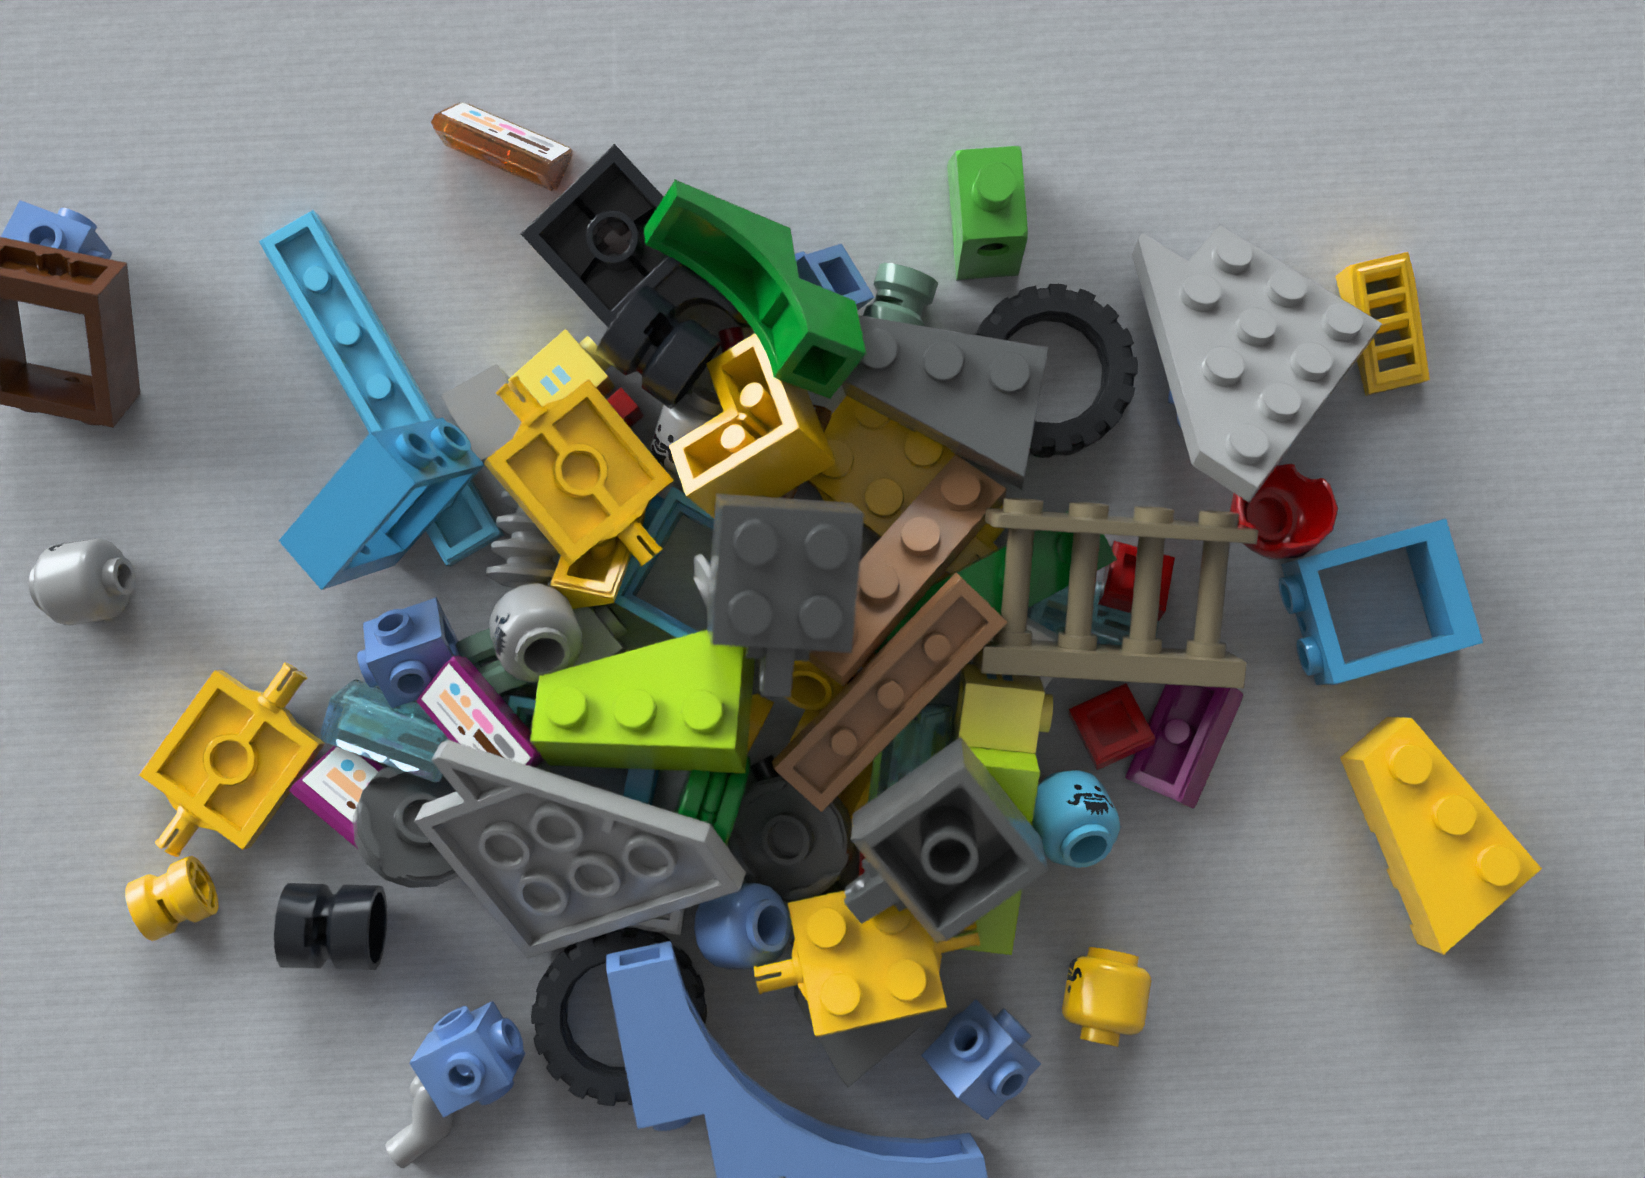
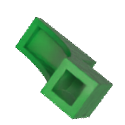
(804, 328)

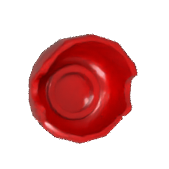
(1288, 513)

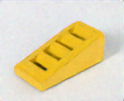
(1407, 319)

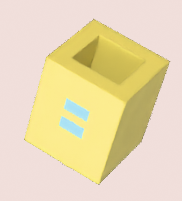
(563, 368)
(1001, 710)

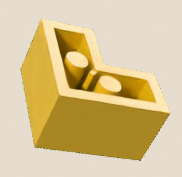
(760, 442)

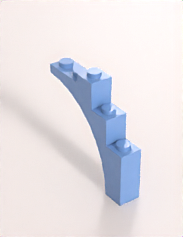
(684, 1073)

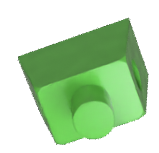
(987, 209)

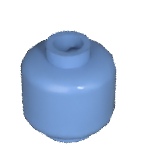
(743, 928)

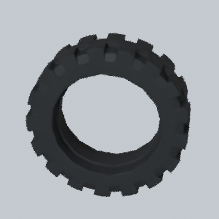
(1103, 331)
(550, 1013)

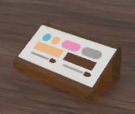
(503, 144)

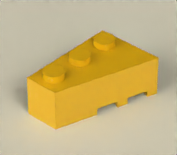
(1435, 832)

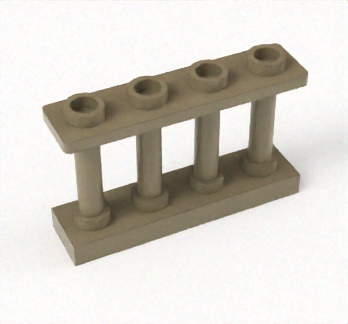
(1141, 653)

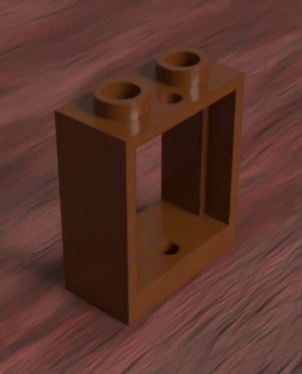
(79, 286)

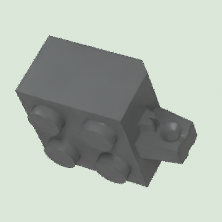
(783, 581)
(943, 846)

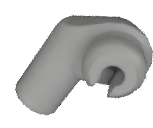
(423, 1133)

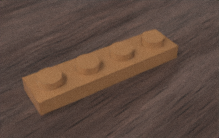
(912, 559)
(888, 692)

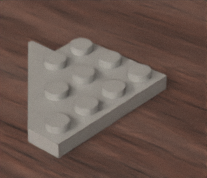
(1245, 351)
(566, 856)

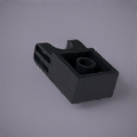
(572, 236)

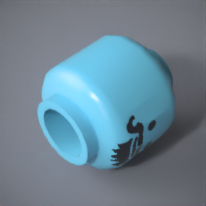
(1075, 818)

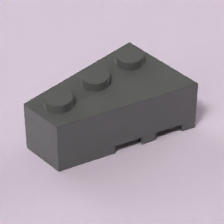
(955, 389)

